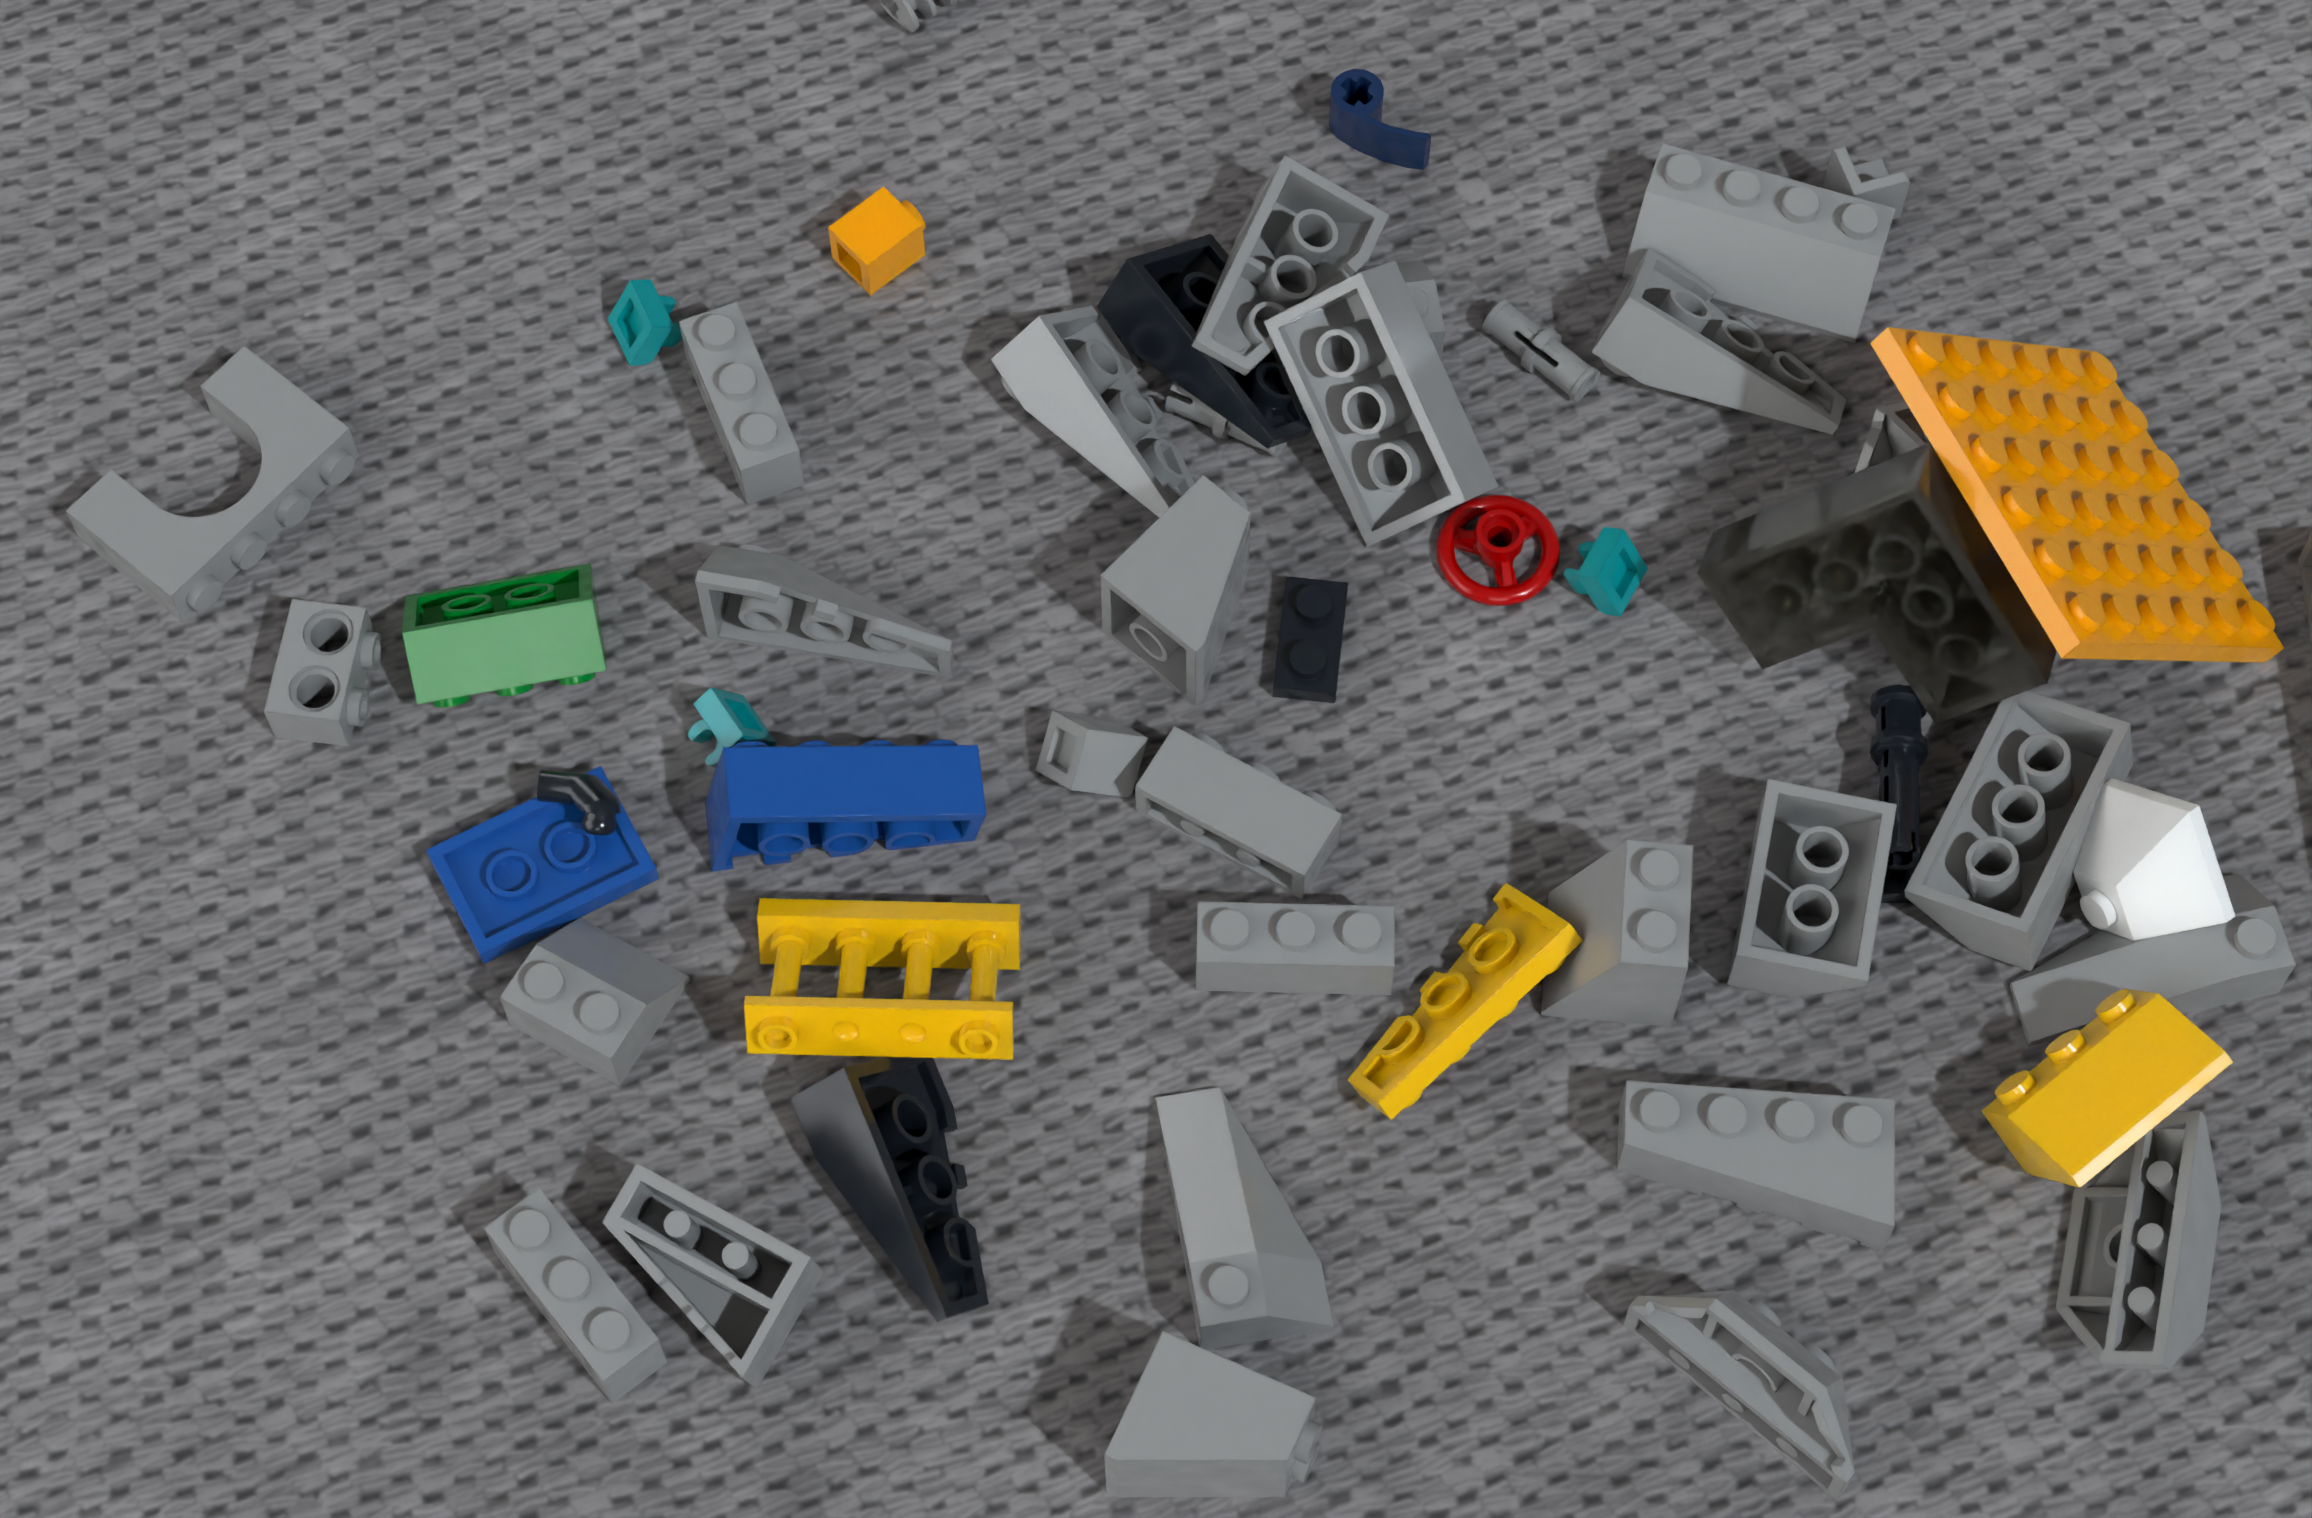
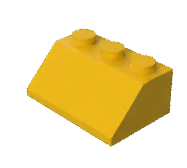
(2103, 1087)

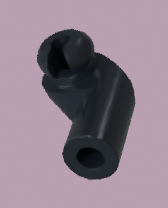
(584, 792)

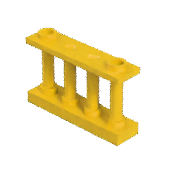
(884, 935)

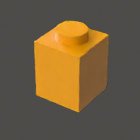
(878, 240)

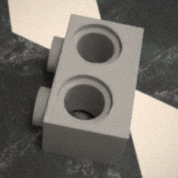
(309, 673)

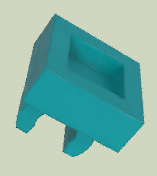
(643, 322)
(1609, 571)
(729, 719)

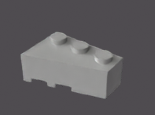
(717, 1268)

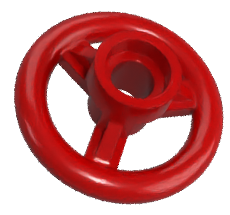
(1502, 520)

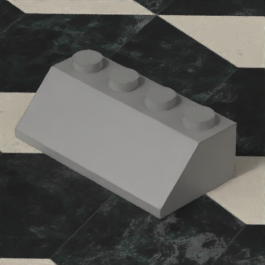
(1764, 240)
(1380, 403)
(2018, 825)

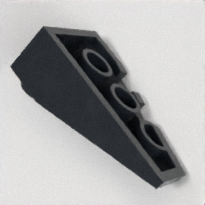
(1157, 313)
(886, 1151)

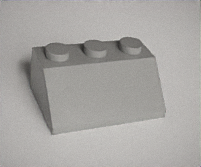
(1811, 891)

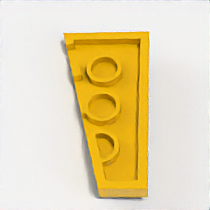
(1459, 1006)

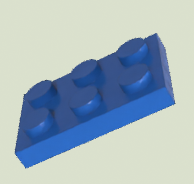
(537, 872)

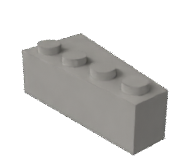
(1769, 1152)

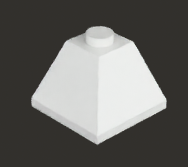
(2149, 865)

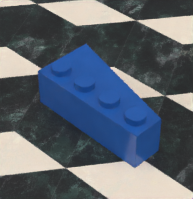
(841, 798)

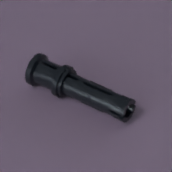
(1899, 753)

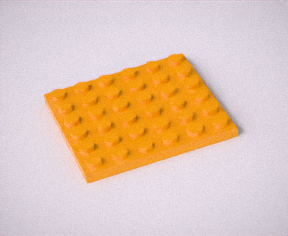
(2078, 500)

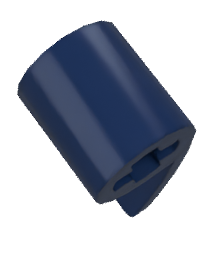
(1357, 119)

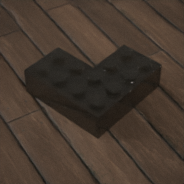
(1890, 556)

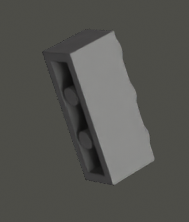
(742, 403)
(1239, 811)
(1295, 948)
(576, 1295)

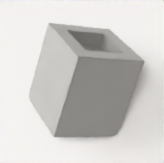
(1866, 180)
(1091, 754)

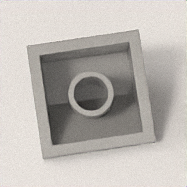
(592, 997)

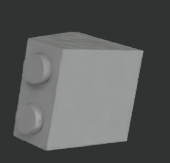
(1179, 587)
(1634, 934)
(1210, 1430)

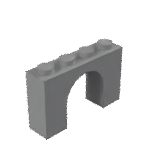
(190, 558)

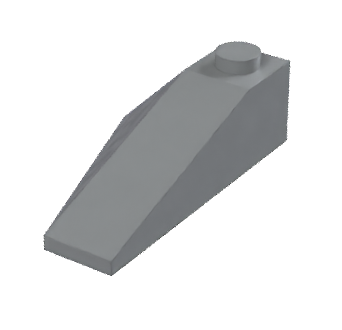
(1291, 247)
(1682, 343)
(1079, 384)
(786, 607)
(2187, 968)
(1239, 1240)

